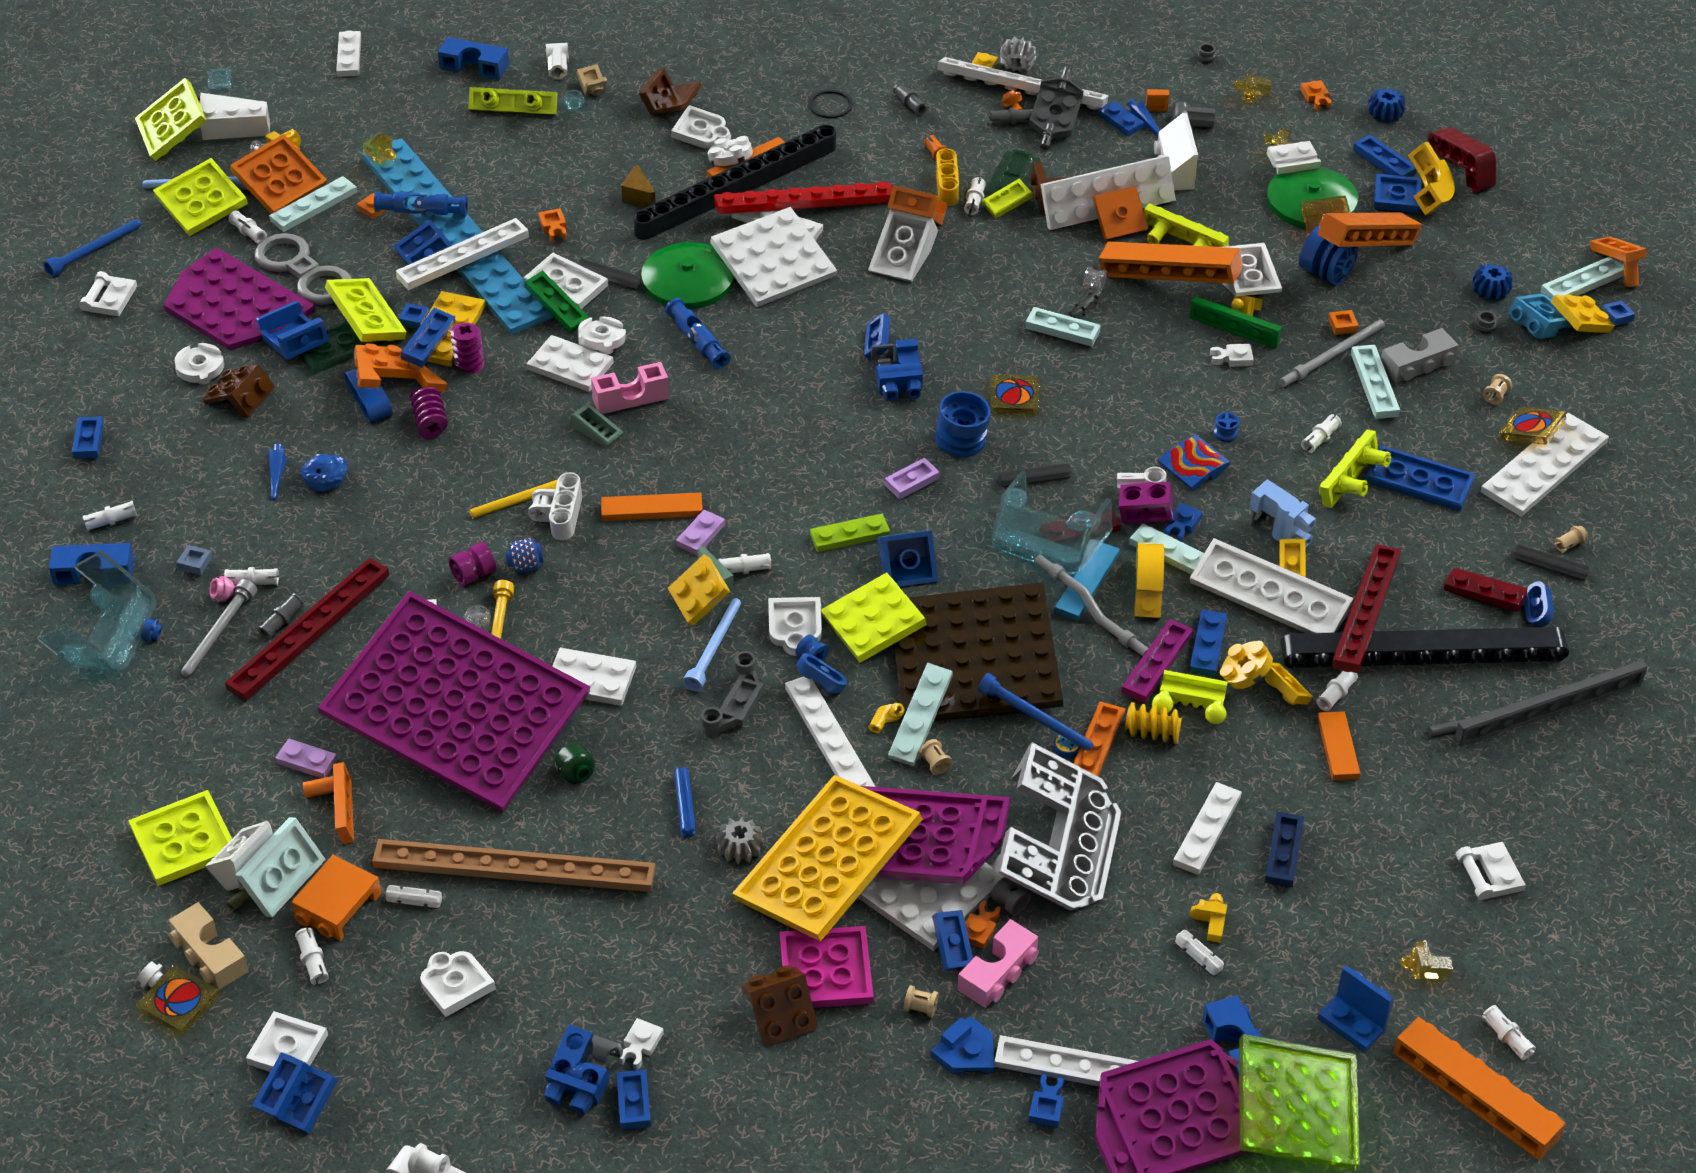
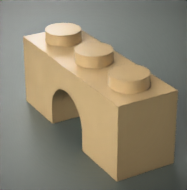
(217, 962)

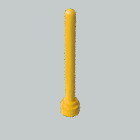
(503, 593)

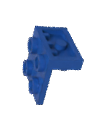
(1358, 1010)

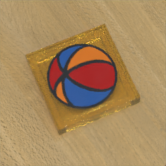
(1014, 394)
(1533, 425)
(178, 1000)

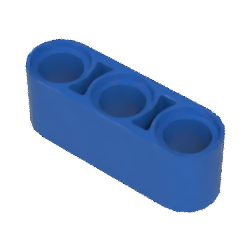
(373, 401)

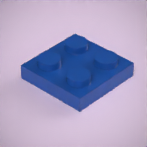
(1396, 193)

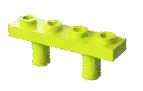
(513, 101)
(1178, 226)
(1344, 475)

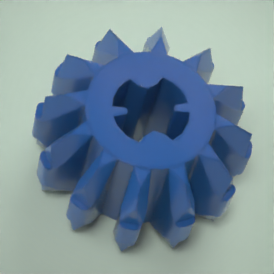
(1386, 104)
(1492, 281)

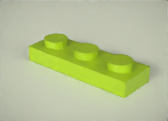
(849, 532)

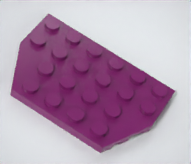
(226, 298)
(952, 838)
(1170, 1112)

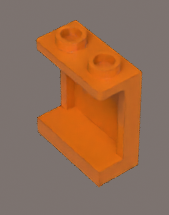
(917, 203)
(334, 896)

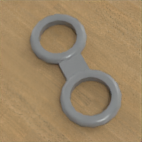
(301, 266)

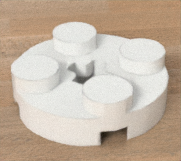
(728, 151)
(601, 334)
(199, 373)

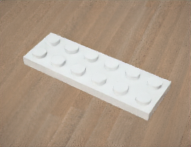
(1071, 201)
(1544, 467)
(1270, 589)

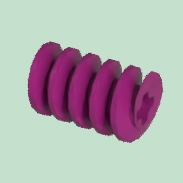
(467, 347)
(428, 412)

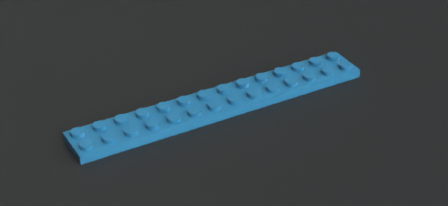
(490, 276)

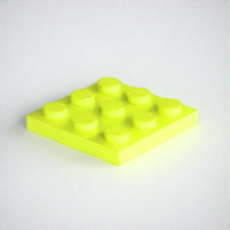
(170, 119)
(200, 197)
(873, 617)
(180, 836)

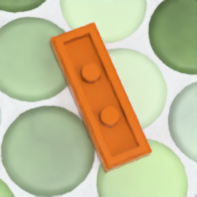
(1338, 746)

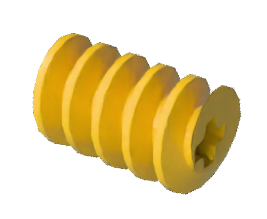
(1153, 723)

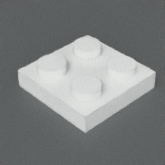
(288, 1036)

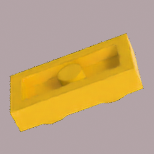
(1293, 555)
(1291, 689)

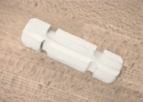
(413, 896)
(1199, 952)

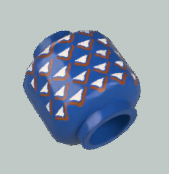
(524, 556)

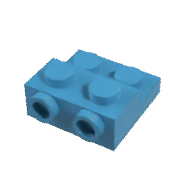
(1538, 315)

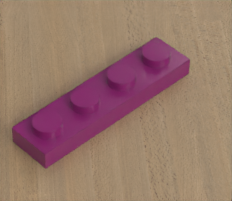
(1157, 659)

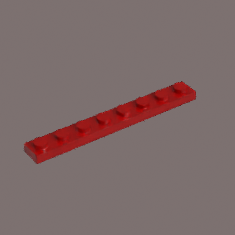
(802, 198)

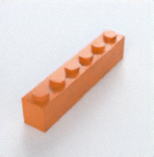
(1369, 229)
(1171, 262)
(1479, 1088)

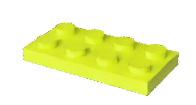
(365, 310)

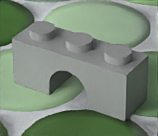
(1435, 351)

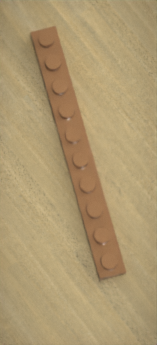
(514, 865)

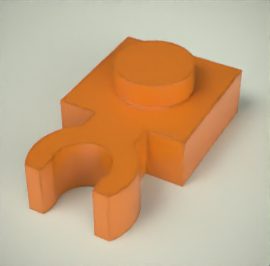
(1316, 92)
(553, 223)
(982, 926)

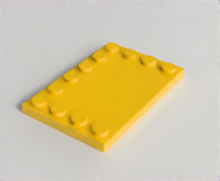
(827, 857)

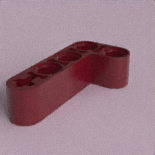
(1468, 153)

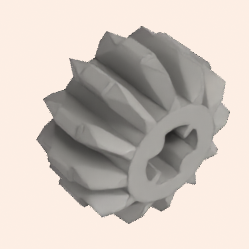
(1018, 54)
(739, 840)

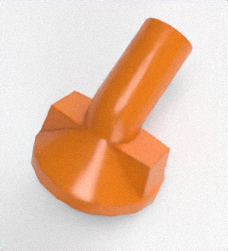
(1012, 100)

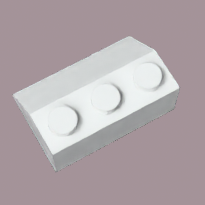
(1178, 143)

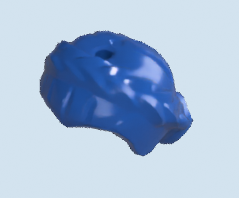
(332, 470)

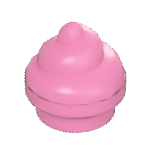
(222, 589)

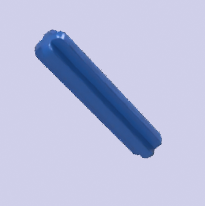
(684, 802)

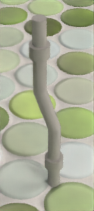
(1124, 637)

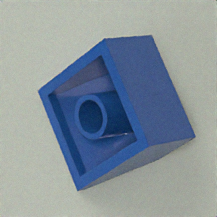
(909, 557)

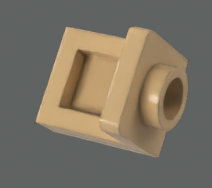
(591, 80)

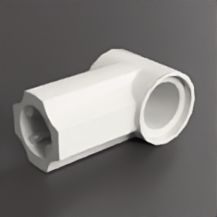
(557, 59)
(1151, 475)

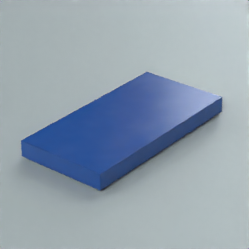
(1422, 479)

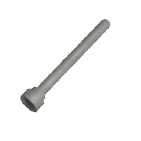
(244, 591)

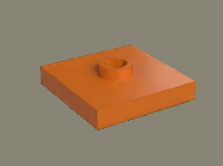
(1120, 213)

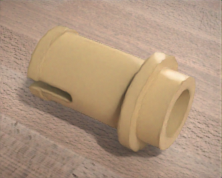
(1575, 536)

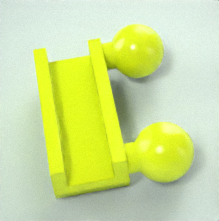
(1192, 690)

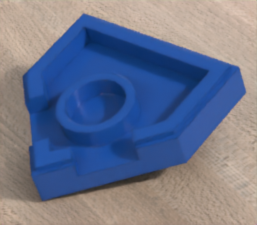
(965, 1048)

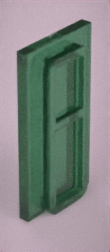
(1013, 166)

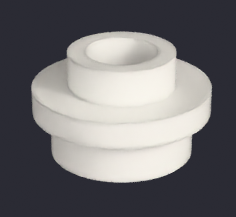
(150, 975)

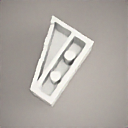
(233, 117)

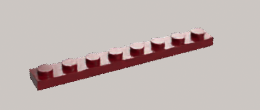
(1366, 609)
(306, 629)

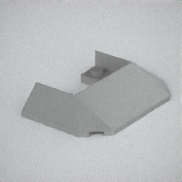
(1082, 839)

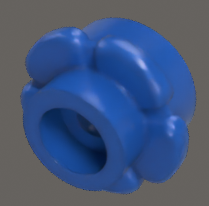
(151, 630)

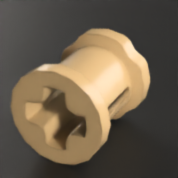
(1504, 388)
(935, 757)
(921, 1001)

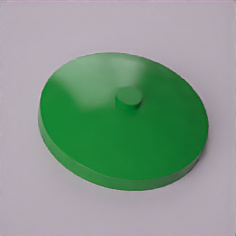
(1290, 189)
(687, 272)

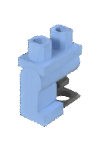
(1282, 512)

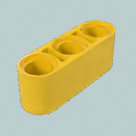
(947, 176)

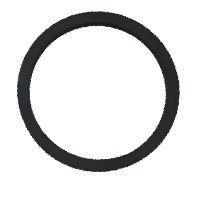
(834, 115)

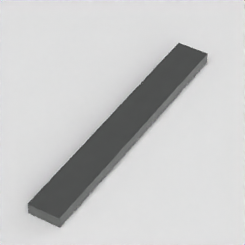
(1550, 703)

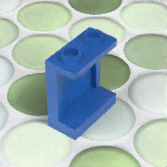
(296, 337)

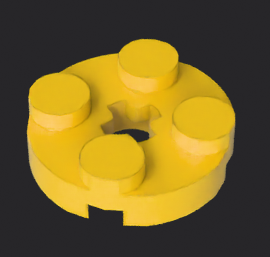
(1246, 663)

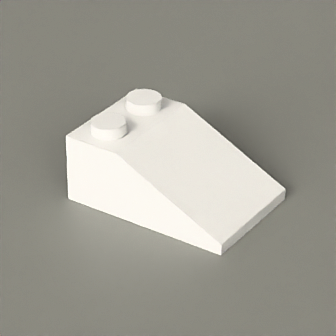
(903, 245)
(1257, 274)

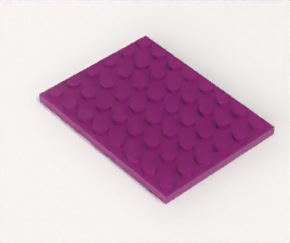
(455, 700)

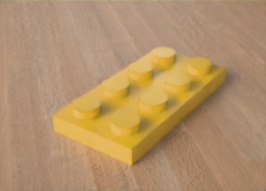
(466, 310)

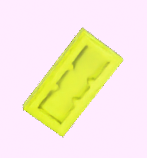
(1007, 198)

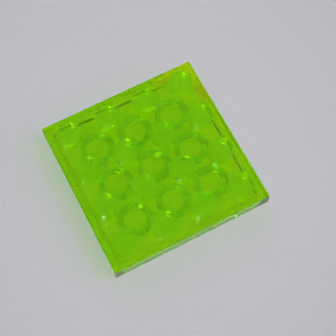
(1298, 1102)

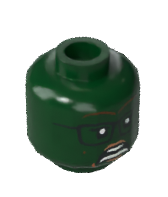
(573, 762)

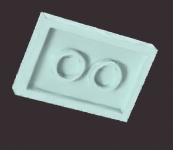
(280, 867)

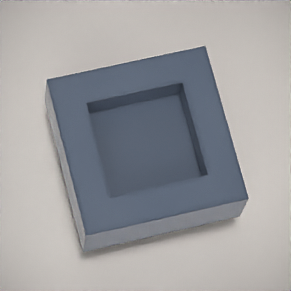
(194, 560)

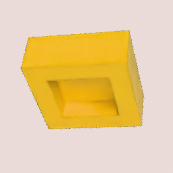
(985, 60)

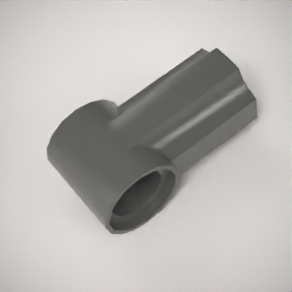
(1197, 116)

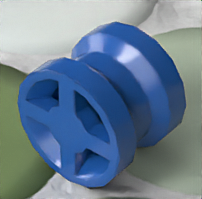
(1226, 427)
(810, 645)

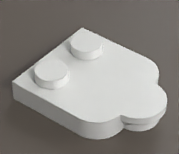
(700, 128)
(792, 620)
(455, 981)

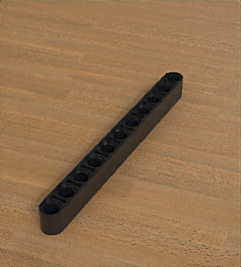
(737, 179)
(1432, 647)

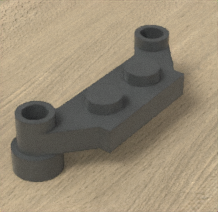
(738, 702)

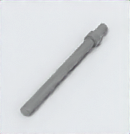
(1301, 371)

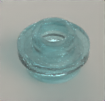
(573, 99)

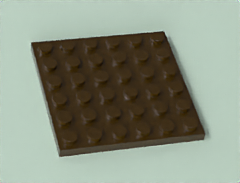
(978, 634)

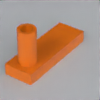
(1622, 251)
(341, 785)

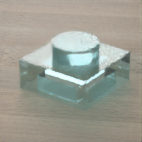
(220, 78)

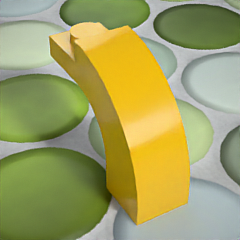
(1436, 178)
(1149, 579)

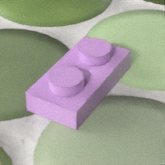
(912, 478)
(700, 532)
(306, 758)

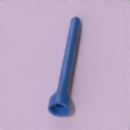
(54, 266)
(990, 686)

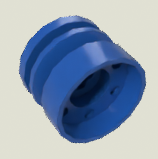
(1326, 258)
(962, 423)

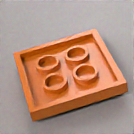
(278, 174)

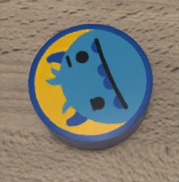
(1065, 748)

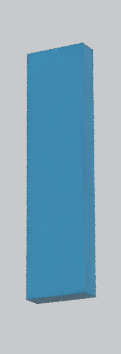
(1091, 577)

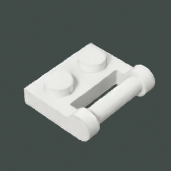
(113, 299)
(1497, 866)

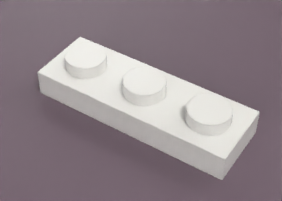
(348, 53)

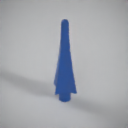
(1140, 110)
(277, 463)

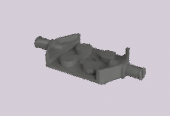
(1057, 94)

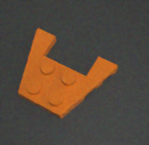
(381, 361)

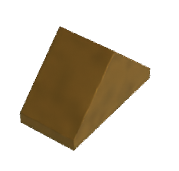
(637, 189)

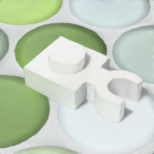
(1233, 354)
(640, 1040)

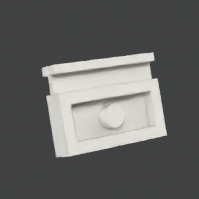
(1293, 157)

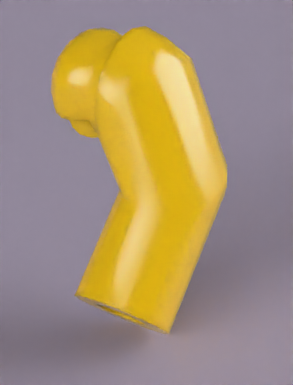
(884, 715)

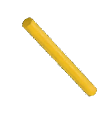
(509, 501)

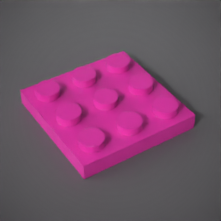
(834, 968)

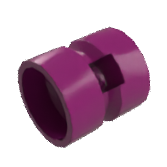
(474, 563)

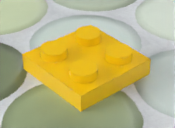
(1582, 313)
(699, 590)

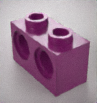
(1146, 502)

